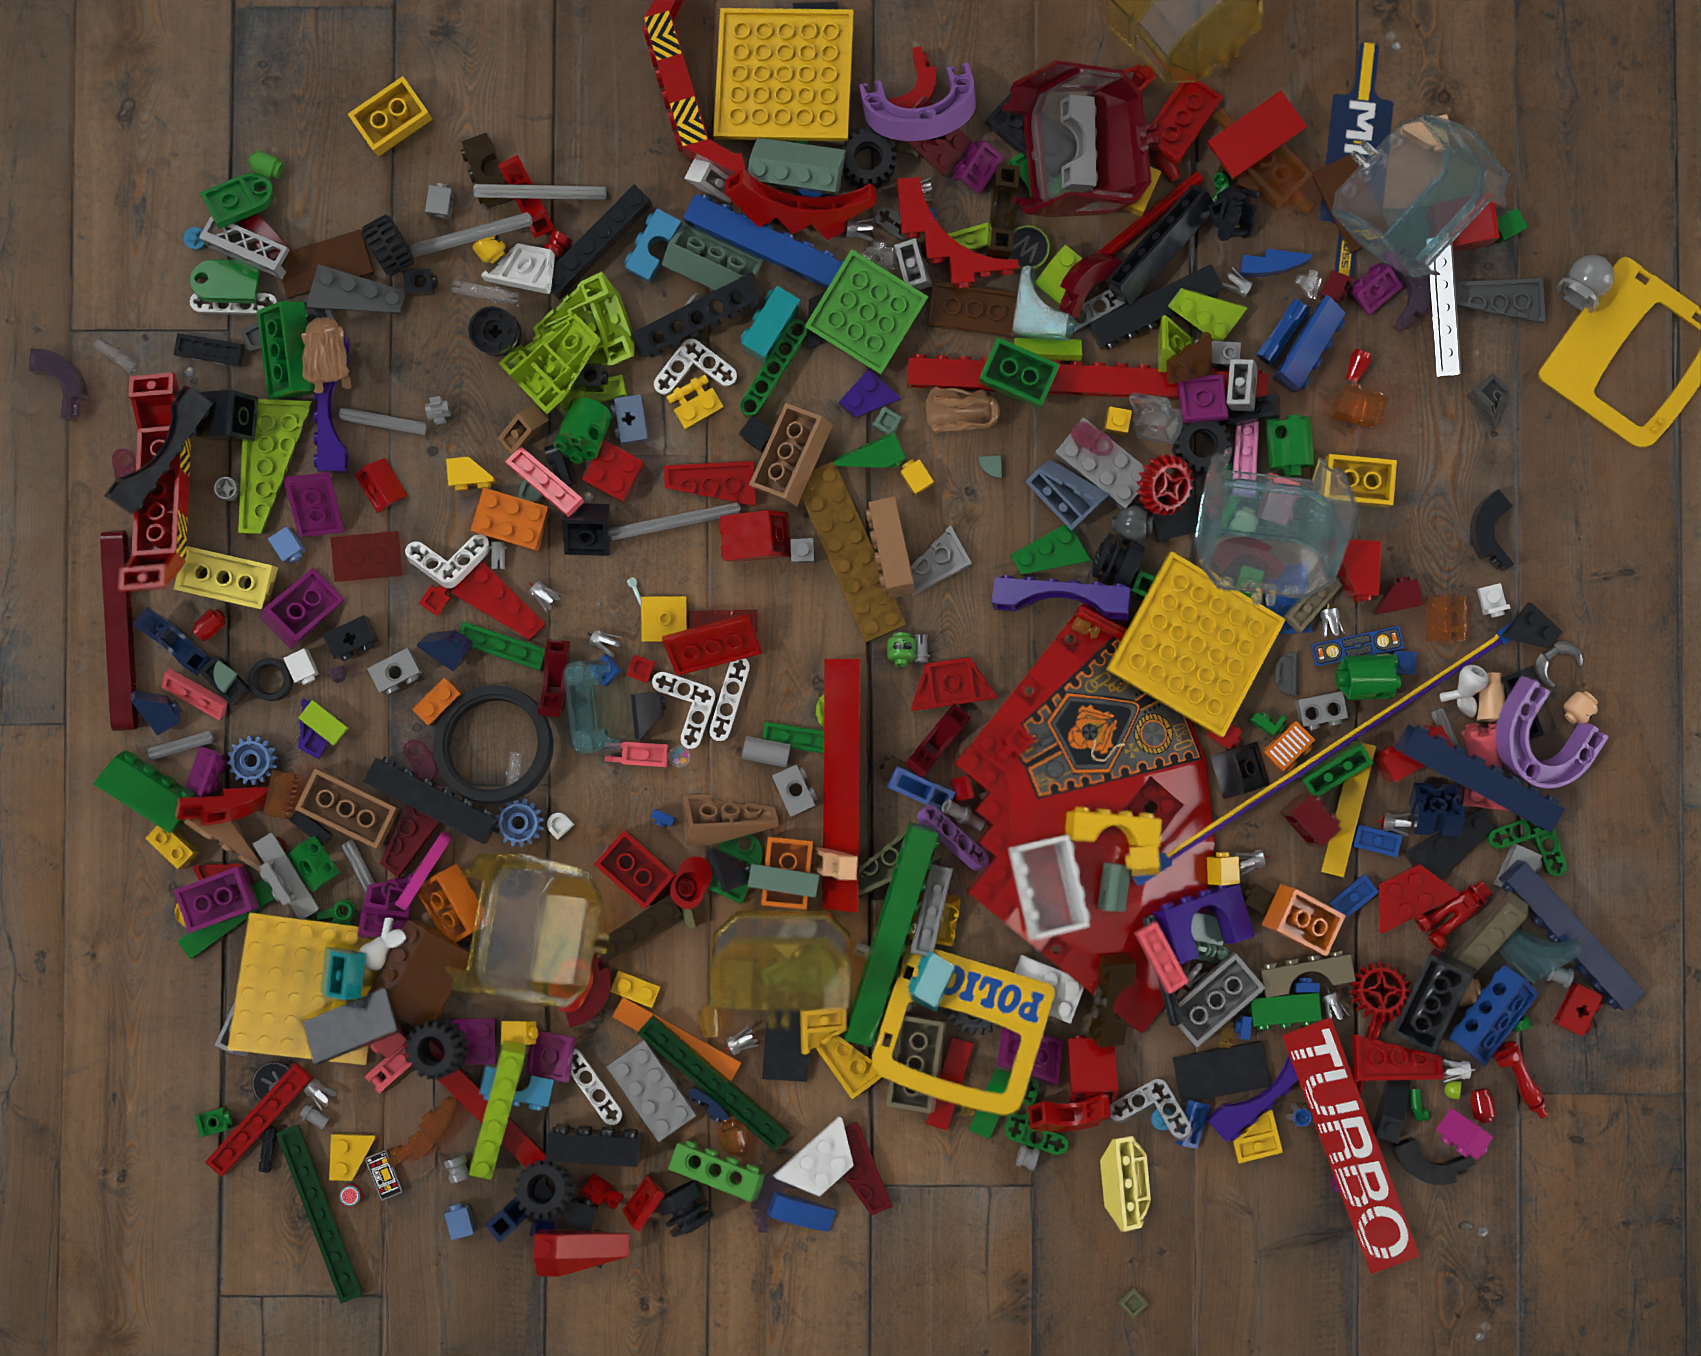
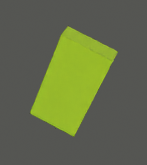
(323, 722)

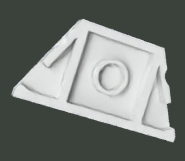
(524, 268)
(820, 1161)

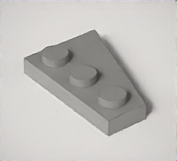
(939, 562)

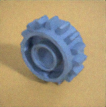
(240, 757)
(531, 826)

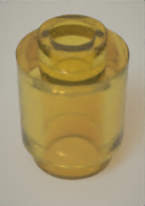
(710, 1021)

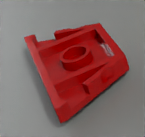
(950, 683)
(1409, 895)

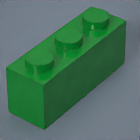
(1337, 768)
(1285, 1010)

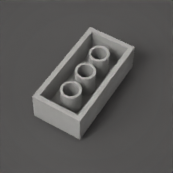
(1111, 473)
(1217, 998)
(652, 1090)

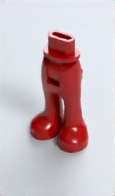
(1462, 906)
(1510, 1055)

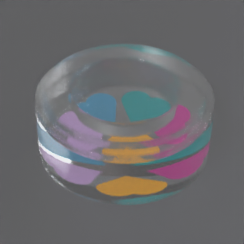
(679, 756)

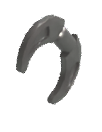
(1542, 663)

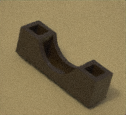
(1001, 211)
(639, 928)
(1114, 975)

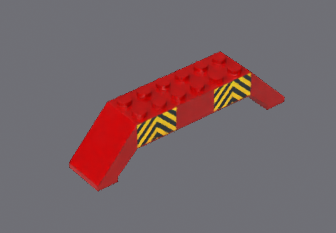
(678, 89)
(162, 521)

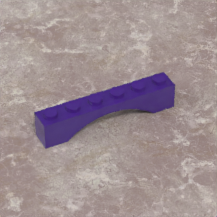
(331, 453)
(1014, 594)
(1232, 1117)

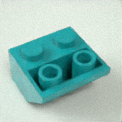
(343, 973)
(931, 980)

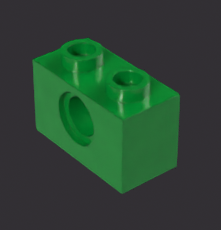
(313, 863)

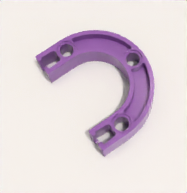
(924, 122)
(1514, 747)

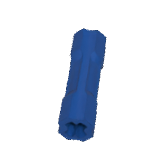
(1274, 344)

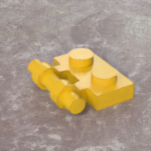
(698, 408)

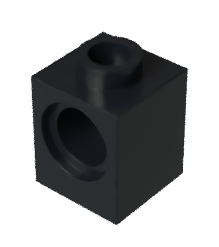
(410, 278)
(597, 385)
(755, 434)

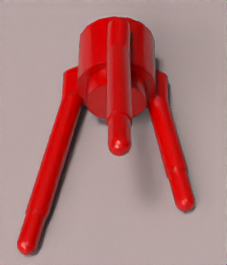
(1142, 75)

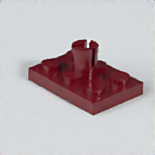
(943, 150)

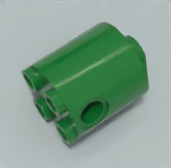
(583, 429)
(1290, 444)
(1368, 677)

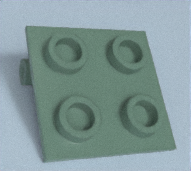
(1208, 938)

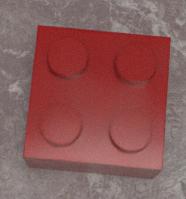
(613, 471)

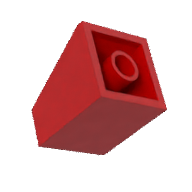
(1480, 232)
(755, 536)
(1361, 569)
(1091, 1070)

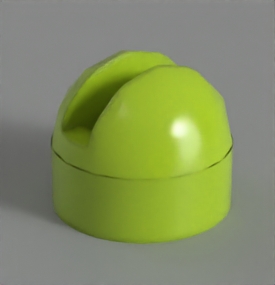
(1453, 1089)

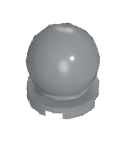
(1588, 280)

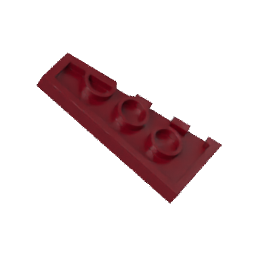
(409, 837)
(864, 1175)

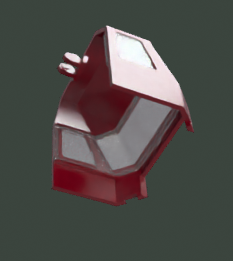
(1119, 142)

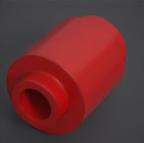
(209, 624)
(1482, 1105)

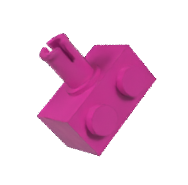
(1463, 1133)

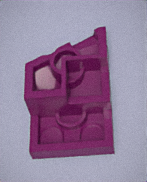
(380, 904)

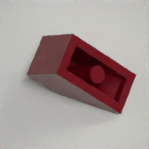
(1400, 596)

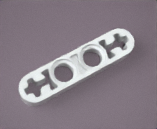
(233, 308)
(725, 697)
(596, 1083)

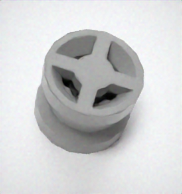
(1027, 1157)

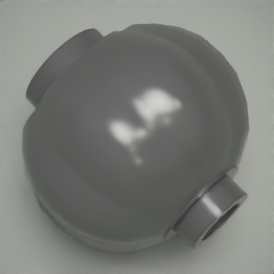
(1133, 524)

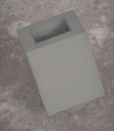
(439, 201)
(802, 551)

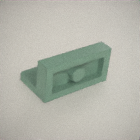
(1114, 887)

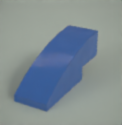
(1272, 263)
(919, 788)
(801, 1212)

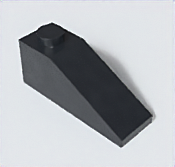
(1392, 1110)

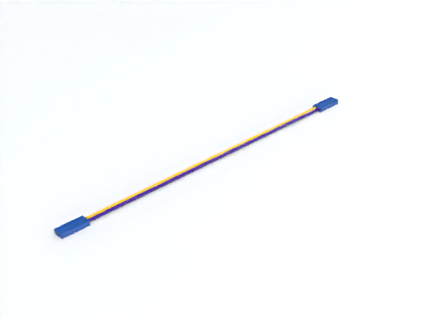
(1165, 862)

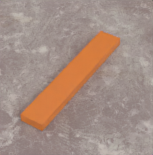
(636, 1016)

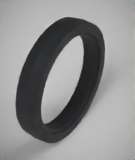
(448, 723)

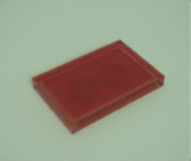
(366, 556)

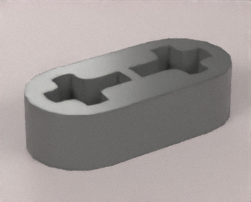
(887, 226)

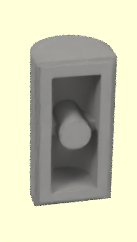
(766, 751)

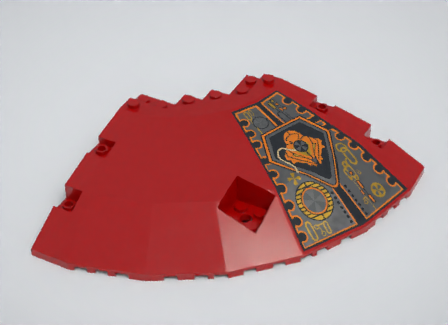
(1093, 750)

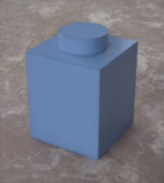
(287, 545)
(460, 1221)

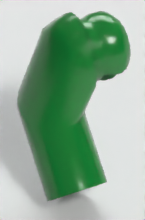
(1221, 182)
(1416, 1106)

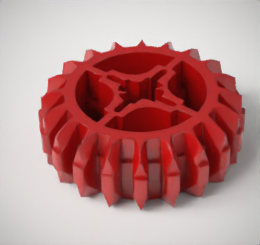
(1157, 483)
(1371, 992)

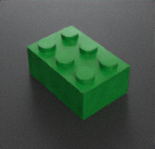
(1018, 373)

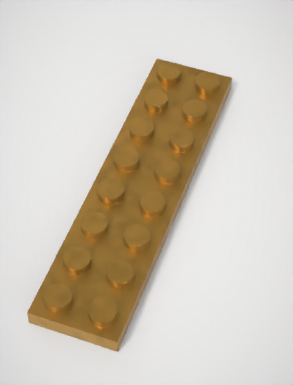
(850, 553)

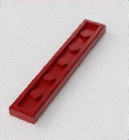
(259, 1119)

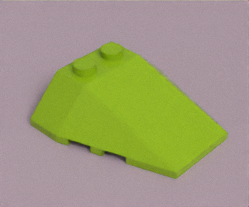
(603, 312)
(552, 361)

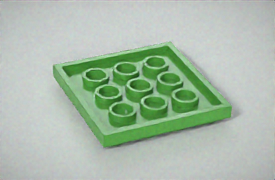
(866, 311)

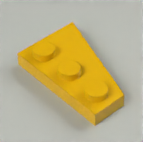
(848, 1065)

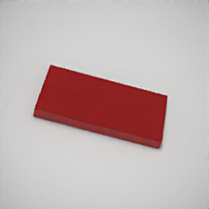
(1184, 118)
(1256, 134)
(712, 644)

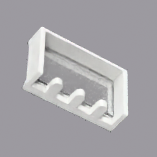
(1049, 887)

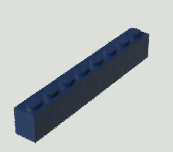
(1478, 777)
(1564, 926)

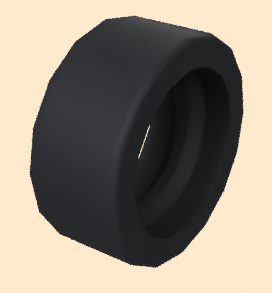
(253, 679)

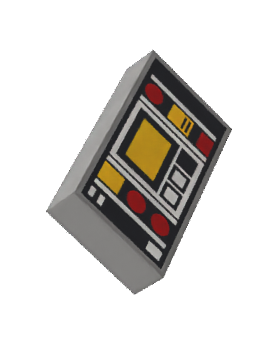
(384, 1175)

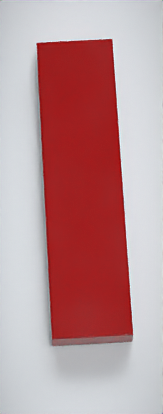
(952, 1071)

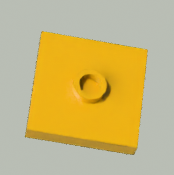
(662, 617)

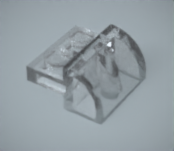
(1155, 418)

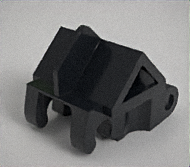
(1234, 209)

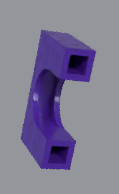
(1226, 905)

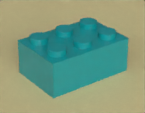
(770, 323)

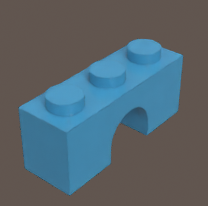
(660, 228)
(535, 1094)

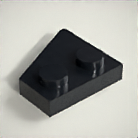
(1532, 628)

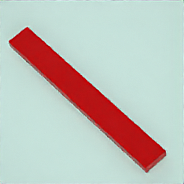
(467, 1093)

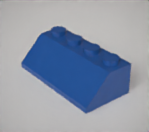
(1310, 344)

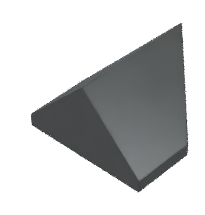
(1488, 398)

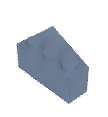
(1065, 493)

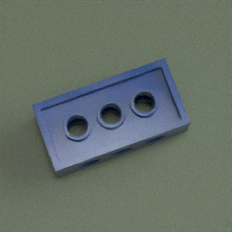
(1500, 1017)

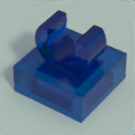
(541, 1224)

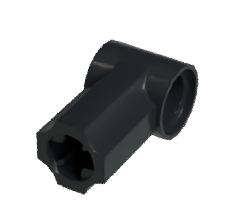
(561, 465)

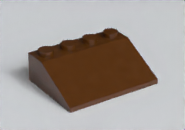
(418, 974)

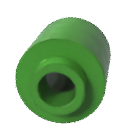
(265, 164)

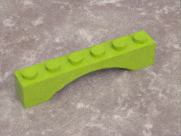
(497, 1109)

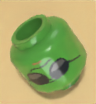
(901, 649)

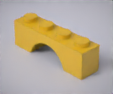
(1138, 830)

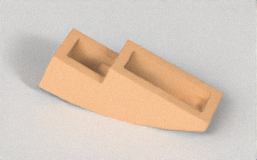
(834, 863)

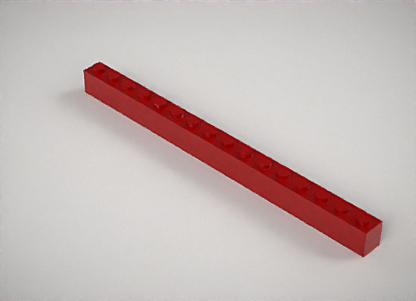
(1069, 379)

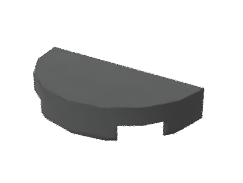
(1286, 674)

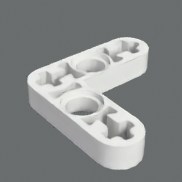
(688, 361)
(446, 567)
(697, 704)

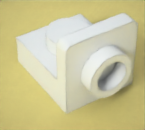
(1492, 600)

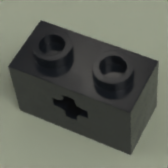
(338, 637)

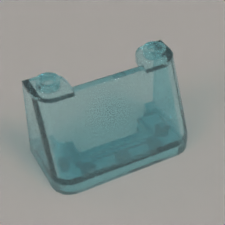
(579, 684)

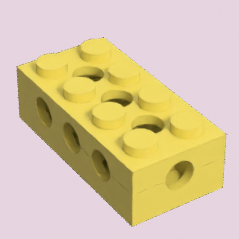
(234, 591)

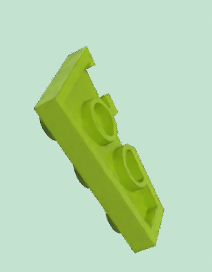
(1207, 313)

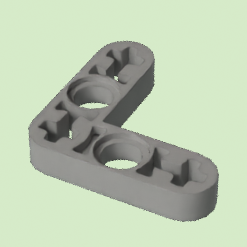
(1151, 1100)

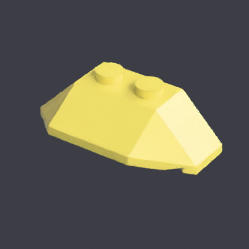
(1125, 1182)

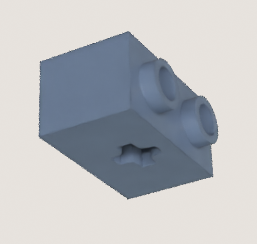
(638, 430)

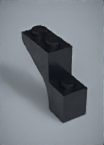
(581, 1214)

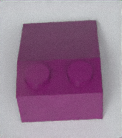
(301, 608)
(216, 898)

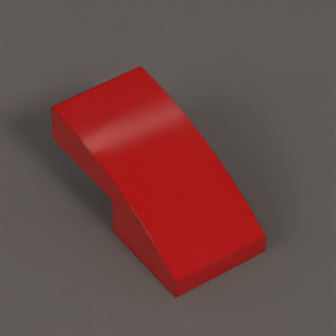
(962, 788)

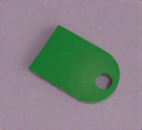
(237, 198)
(227, 281)
(751, 856)

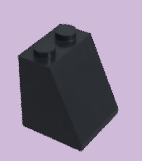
(230, 418)

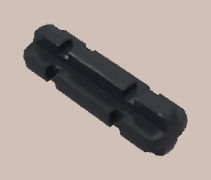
(267, 1150)

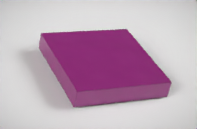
(1203, 399)
(551, 1056)

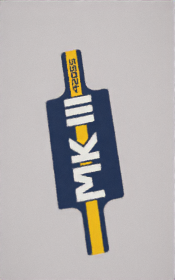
(1354, 119)

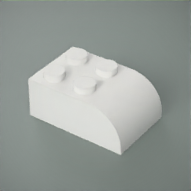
(1066, 988)

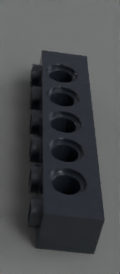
(645, 336)

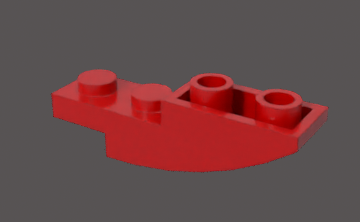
(221, 809)

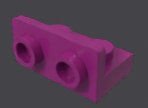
(977, 166)
(1375, 287)

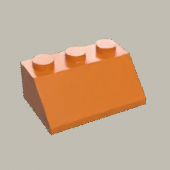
(450, 903)

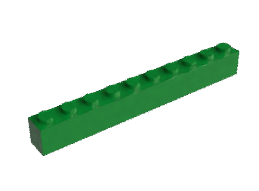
(890, 934)

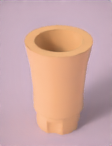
(1491, 699)

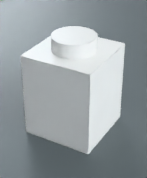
(302, 666)

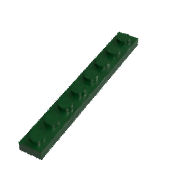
(713, 1082)
(319, 1213)

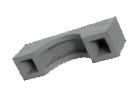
(1079, 116)

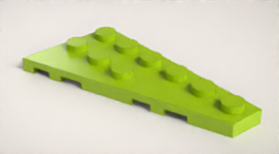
(268, 459)

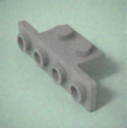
(284, 877)

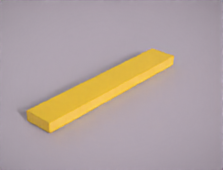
(1348, 814)

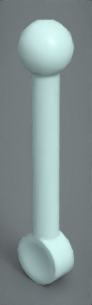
(632, 582)

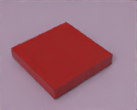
(643, 1202)

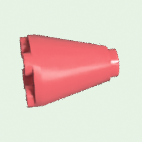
(1482, 742)

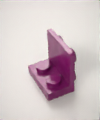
(206, 772)

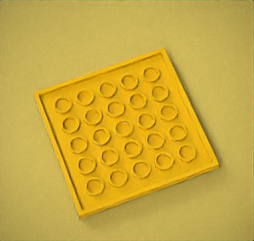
(784, 74)
(1195, 645)
(283, 984)

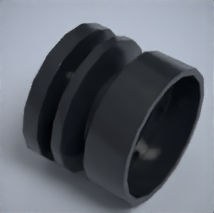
(486, 322)
(1116, 560)
(685, 1209)

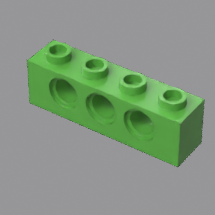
(683, 1163)

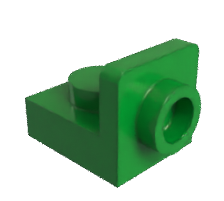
(1264, 723)

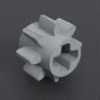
(437, 410)

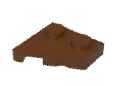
(1192, 361)

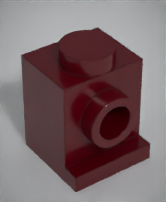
(1335, 286)

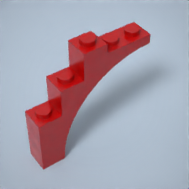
(796, 212)
(963, 263)

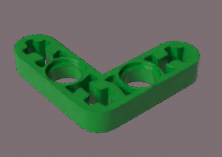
(1538, 836)
(1024, 1136)

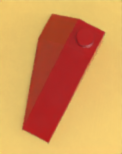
(571, 1251)

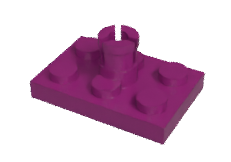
(314, 504)
(481, 1039)
(1047, 1060)

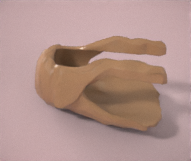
(324, 354)
(960, 410)

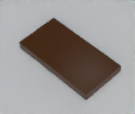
(1328, 181)
(341, 253)
(972, 309)

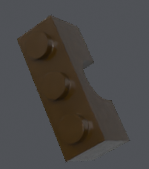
(479, 152)

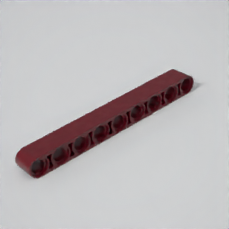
(118, 632)

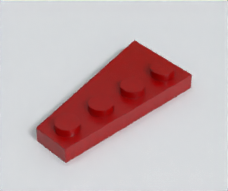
(715, 480)
(493, 597)
(1384, 1061)

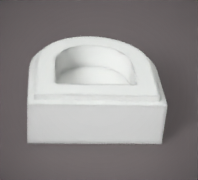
(559, 824)

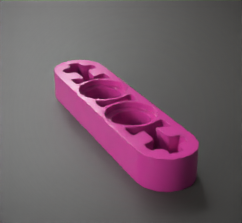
(423, 870)

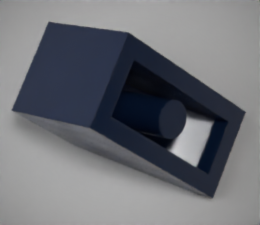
(446, 647)
(157, 710)

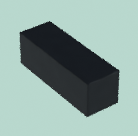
(311, 827)

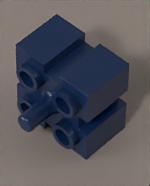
(1437, 809)

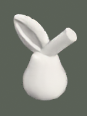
(1471, 681)
(379, 948)

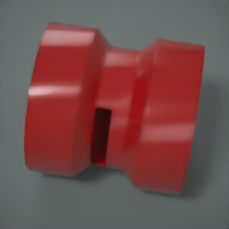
(558, 243)

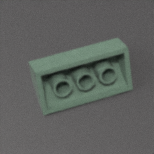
(797, 166)
(709, 259)

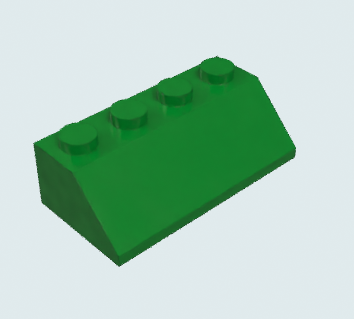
(283, 349)
(143, 789)

